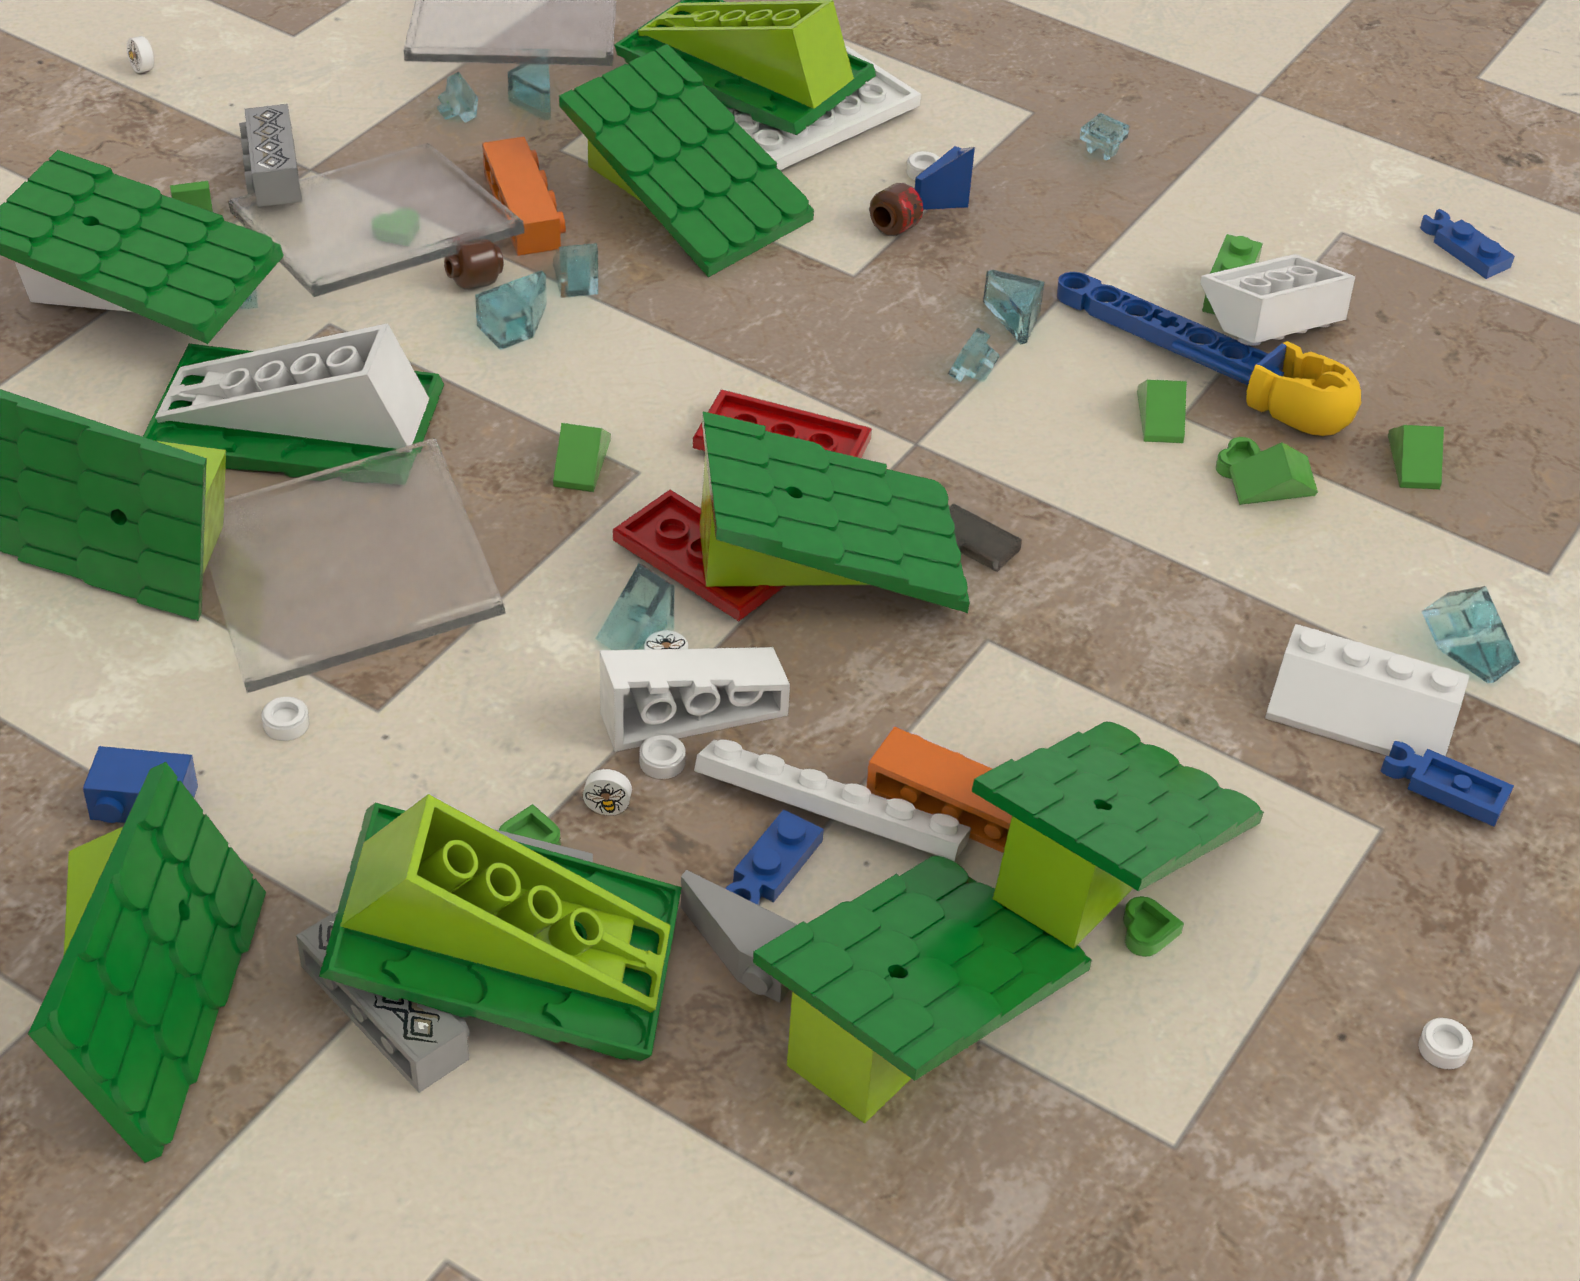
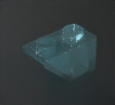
(512, 310)
(1472, 633)

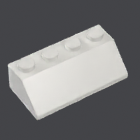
(1277, 298)
(1365, 694)

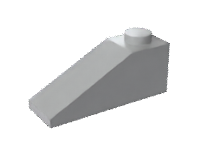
(734, 930)

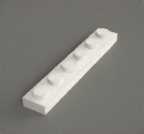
(844, 803)

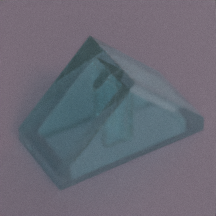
(530, 89)
(576, 270)
(1014, 301)
(640, 611)

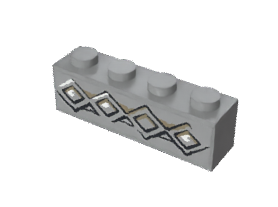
(270, 155)
(413, 1037)

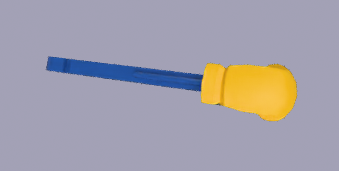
(1295, 387)

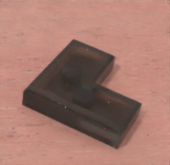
(983, 540)

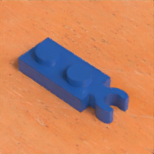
(1467, 244)
(1449, 782)
(776, 858)

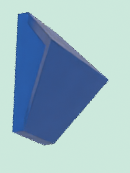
(947, 180)

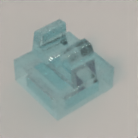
(458, 99)
(1105, 134)
(973, 357)

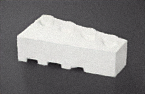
(688, 691)

